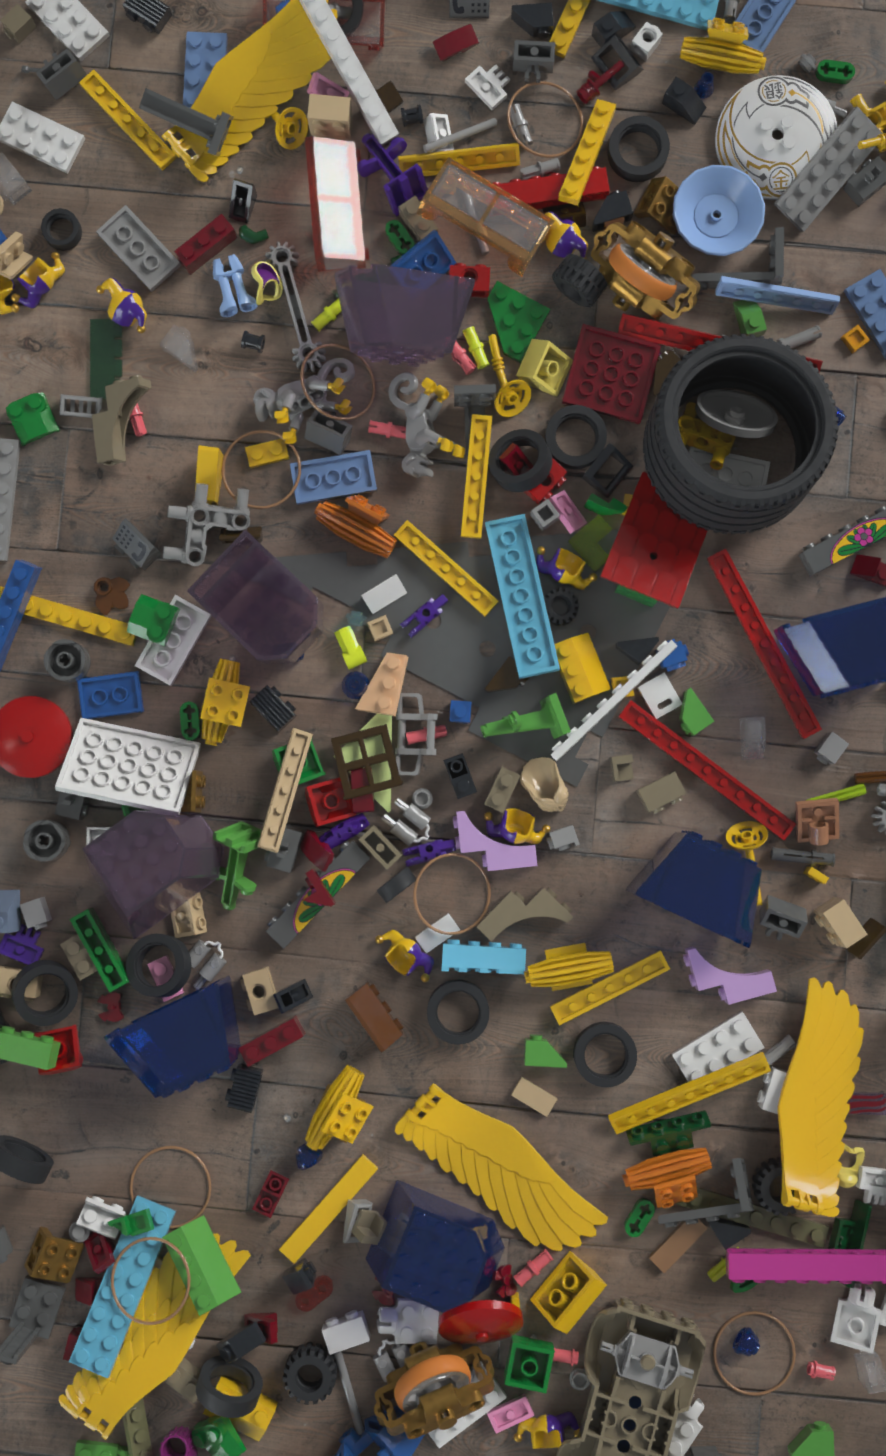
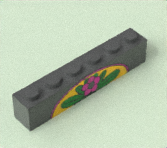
(846, 543)
(300, 912)

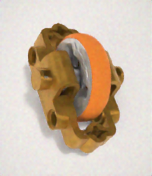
(644, 270)
(434, 1389)

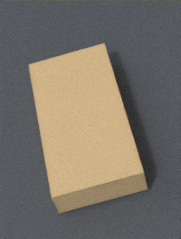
(534, 1096)

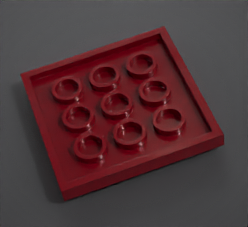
(611, 373)

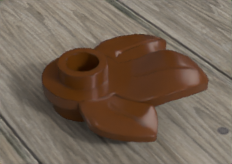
(113, 596)

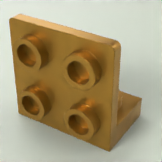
(658, 203)
(194, 800)
(53, 1257)

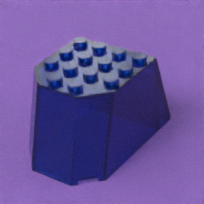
(839, 648)
(703, 885)
(181, 1040)
(434, 1249)

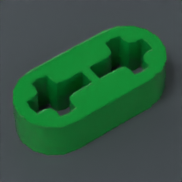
(835, 71)
(403, 235)
(184, 719)
(635, 1214)

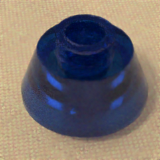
(360, 687)
(307, 1157)
(746, 1342)

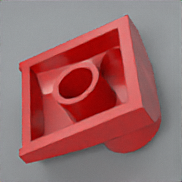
(327, 802)
(69, 1053)

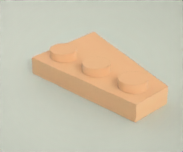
(385, 687)

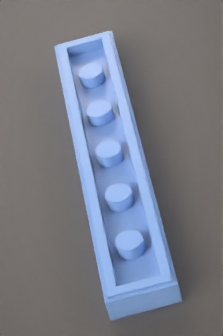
(777, 295)

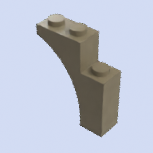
(111, 423)
(512, 909)

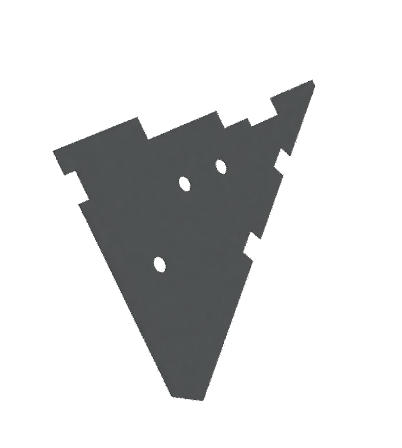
(451, 652)

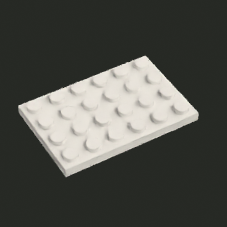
(128, 766)

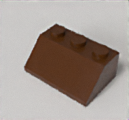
(375, 1016)

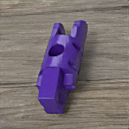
(434, 610)
(345, 830)
(437, 847)

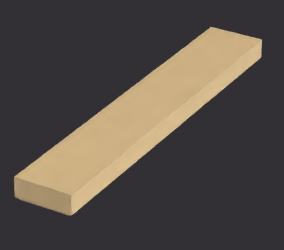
(284, 790)

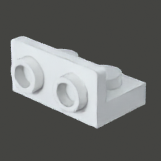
(97, 1214)

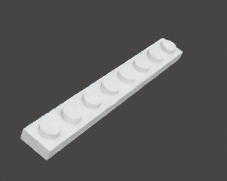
(619, 692)

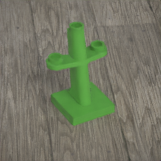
(549, 716)
(241, 840)

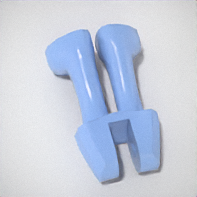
(228, 306)

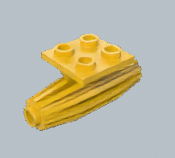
(723, 49)
(223, 702)
(569, 967)
(339, 1111)

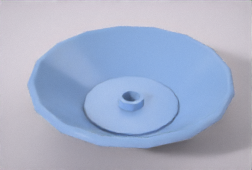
(723, 192)

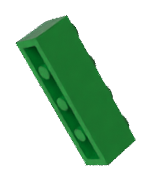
(100, 949)

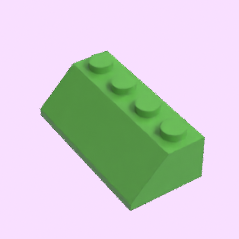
(209, 1271)

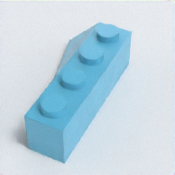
(483, 957)

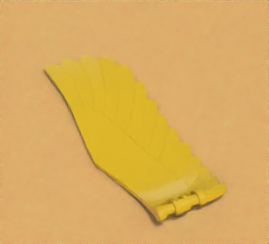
(251, 84)
(816, 1100)
(501, 1169)
(148, 1351)

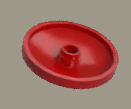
(33, 736)
(480, 1322)

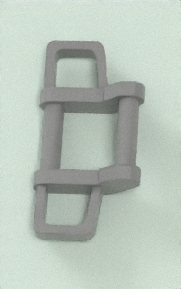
(430, 743)

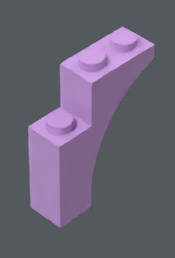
(497, 855)
(734, 986)

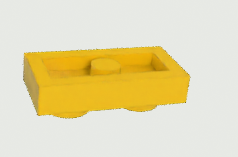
(267, 453)

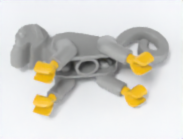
(292, 400)
(419, 426)

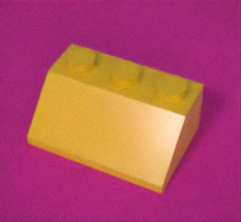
(581, 668)
(568, 1292)
(257, 1421)

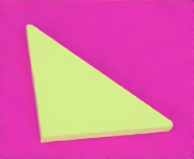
(373, 746)

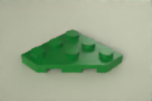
(515, 319)

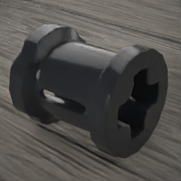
(412, 115)
(253, 341)

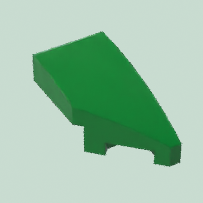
(604, 508)
(134, 1223)

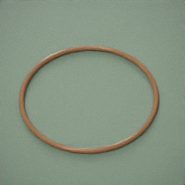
(520, 143)
(313, 404)
(254, 432)
(415, 889)
(187, 1151)
(188, 1281)
(793, 1353)

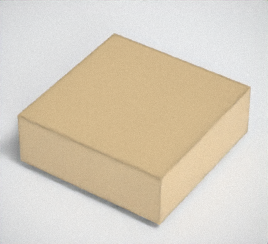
(380, 628)

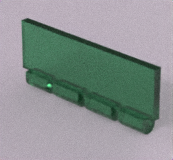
(103, 351)

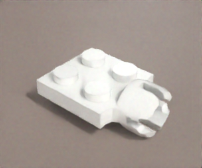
(857, 1320)
(409, 1322)
(686, 1429)

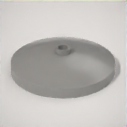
(736, 413)

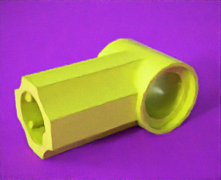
(351, 650)

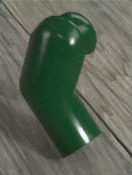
(252, 237)

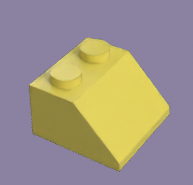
(544, 367)

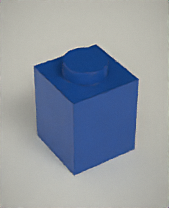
(460, 711)

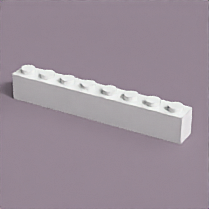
(350, 69)

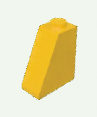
(209, 471)

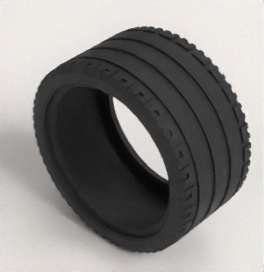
(779, 378)

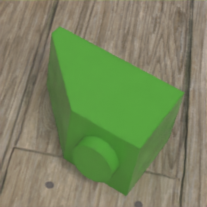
(749, 318)
(693, 714)
(541, 1053)
(813, 1440)

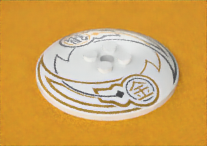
(769, 105)

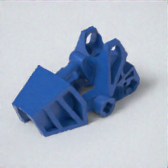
(353, 1444)

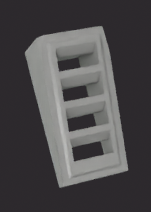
(63, 399)
(351, 1214)

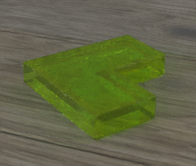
(586, 542)

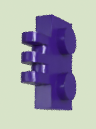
(22, 946)

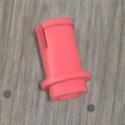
(566, 1356)
(820, 1370)

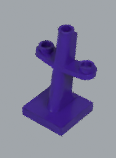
(402, 184)

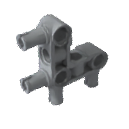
(213, 516)

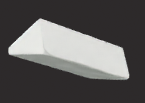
(437, 127)
(384, 594)
(430, 939)

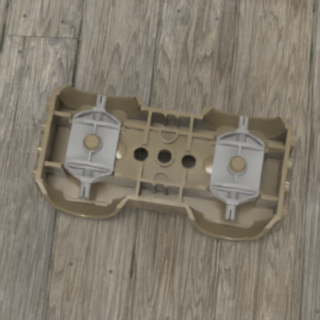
(643, 1356)

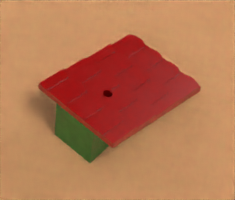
(658, 533)

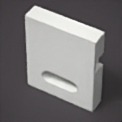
(657, 691)

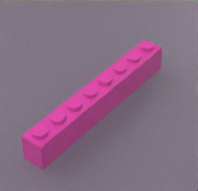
(806, 1265)

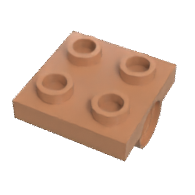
(817, 821)

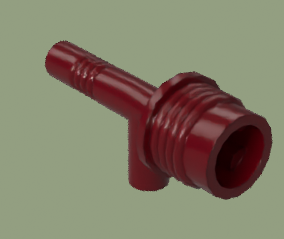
(589, 89)

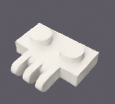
(488, 85)
(874, 1183)

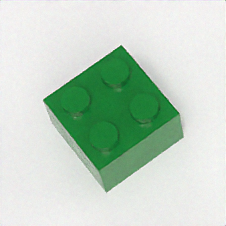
(529, 1363)

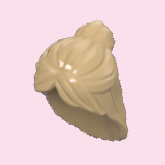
(545, 784)

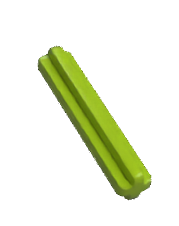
(844, 794)

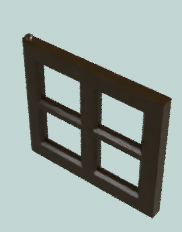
(366, 762)

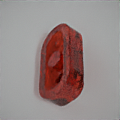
(315, 1295)

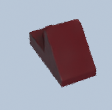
(515, 461)
(870, 569)
(322, 894)
(100, 1251)
(86, 1289)
(267, 1323)

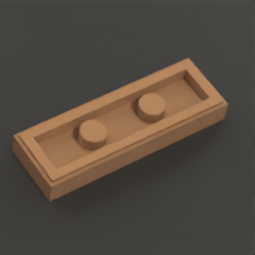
(676, 1244)

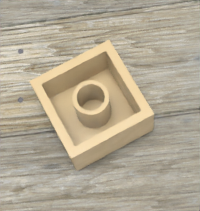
(330, 116)
(839, 922)

